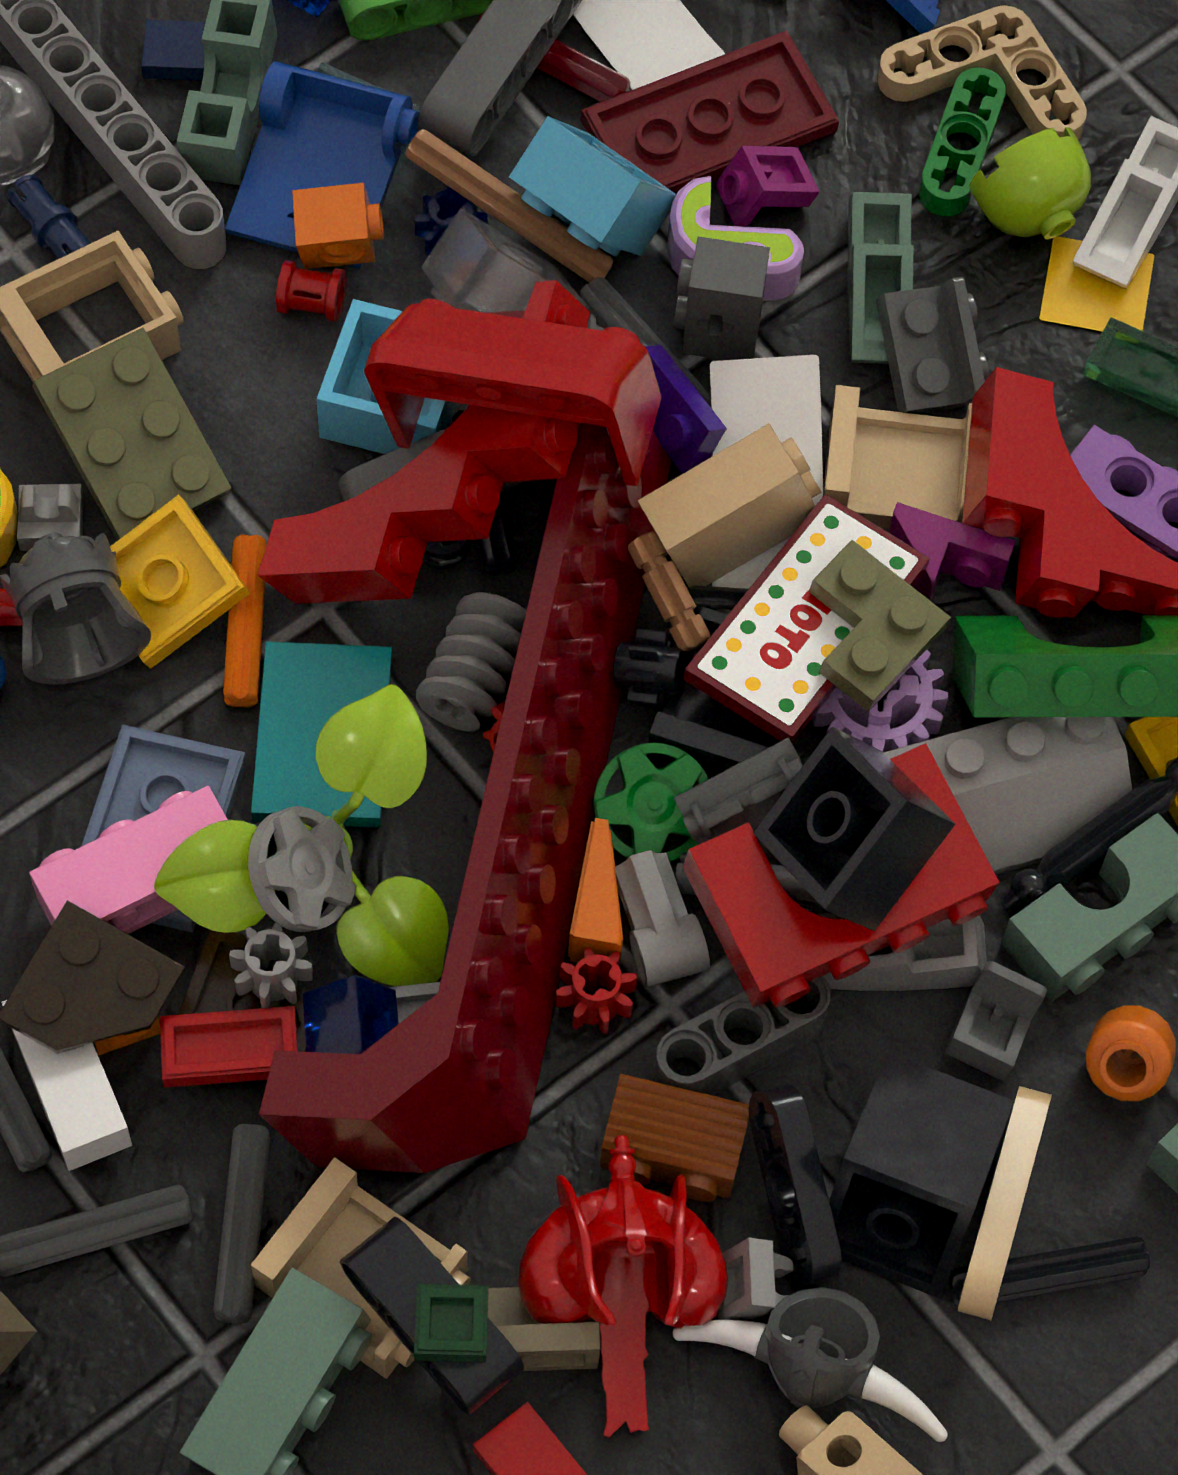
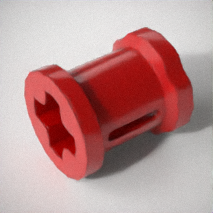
(311, 291)

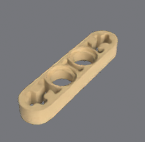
(1004, 1203)

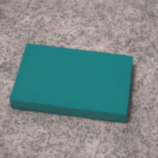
(298, 695)

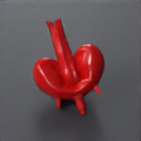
(614, 1261)

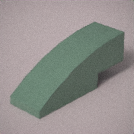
(877, 264)

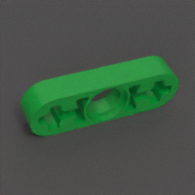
(956, 120)

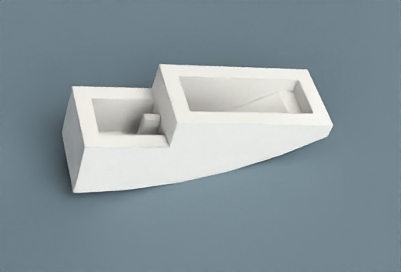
(1134, 207)
(76, 1101)

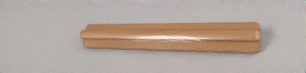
(506, 205)

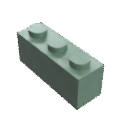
(280, 1381)

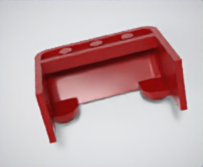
(518, 369)

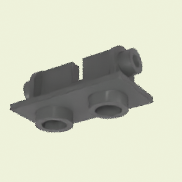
(739, 793)

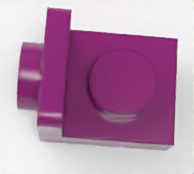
(765, 179)

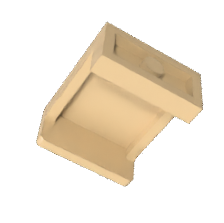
(895, 458)
(327, 1227)

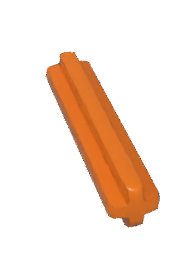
(245, 626)

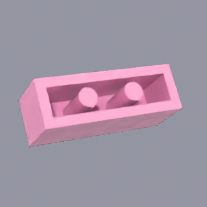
(119, 869)

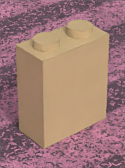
(732, 506)

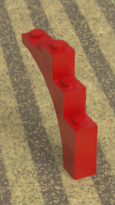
(446, 493)

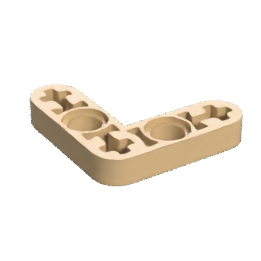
(1001, 56)

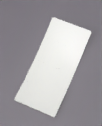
(646, 37)
(762, 392)

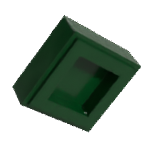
(451, 1323)

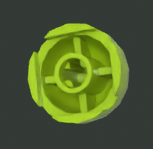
(1036, 185)

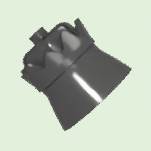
(73, 610)

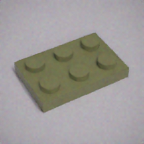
(130, 432)

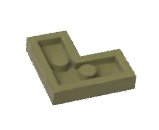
(888, 619)

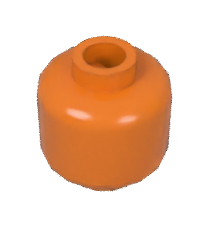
(1130, 1053)

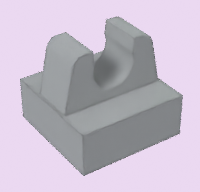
(48, 510)
(751, 1279)

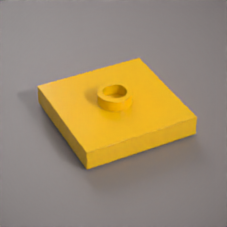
(175, 578)

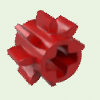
(588, 975)

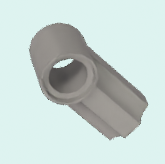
(662, 934)

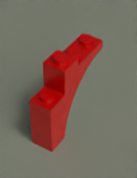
(1031, 490)

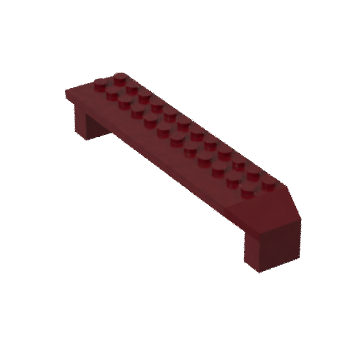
(471, 1057)

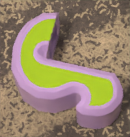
(692, 219)

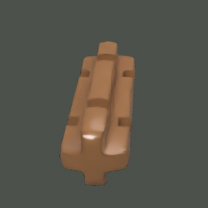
(669, 591)

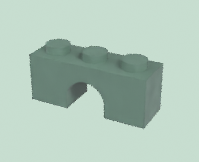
(224, 114)
(1068, 943)

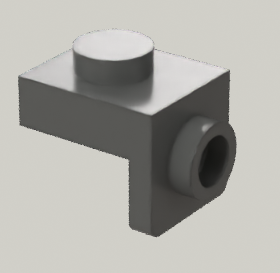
(995, 1020)

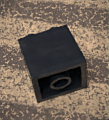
(915, 1173)

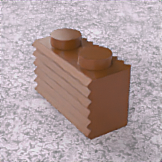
(678, 1135)

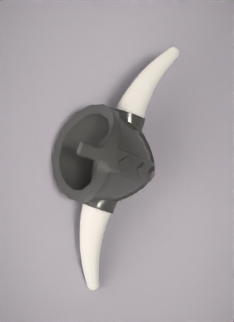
(819, 1352)

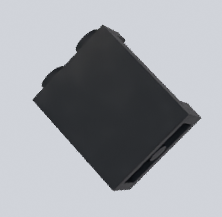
(703, 725)

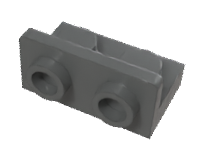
(932, 346)

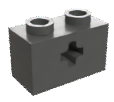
(721, 299)

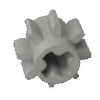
(259, 950)

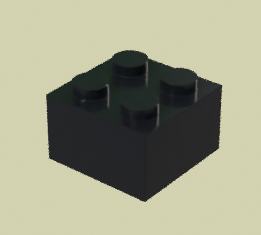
(853, 829)

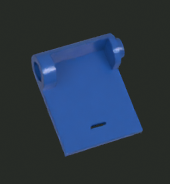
(316, 136)

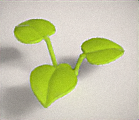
(397, 931)

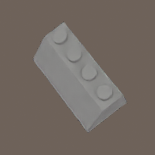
(1031, 781)

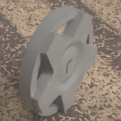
(306, 867)

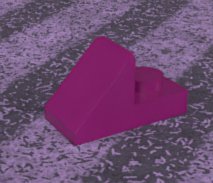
(952, 548)

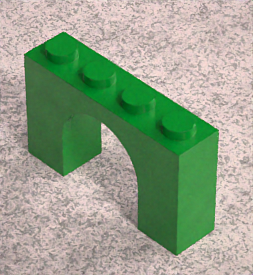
(1018, 675)

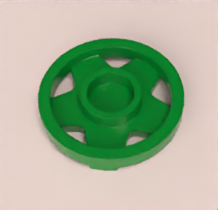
(647, 798)

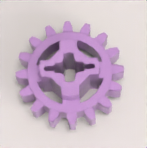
(911, 696)

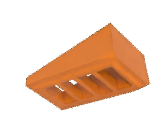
(597, 908)

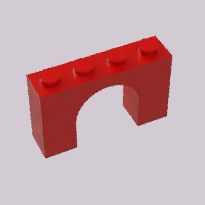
(783, 946)

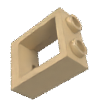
(77, 277)

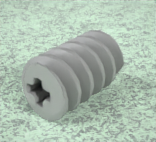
(472, 661)

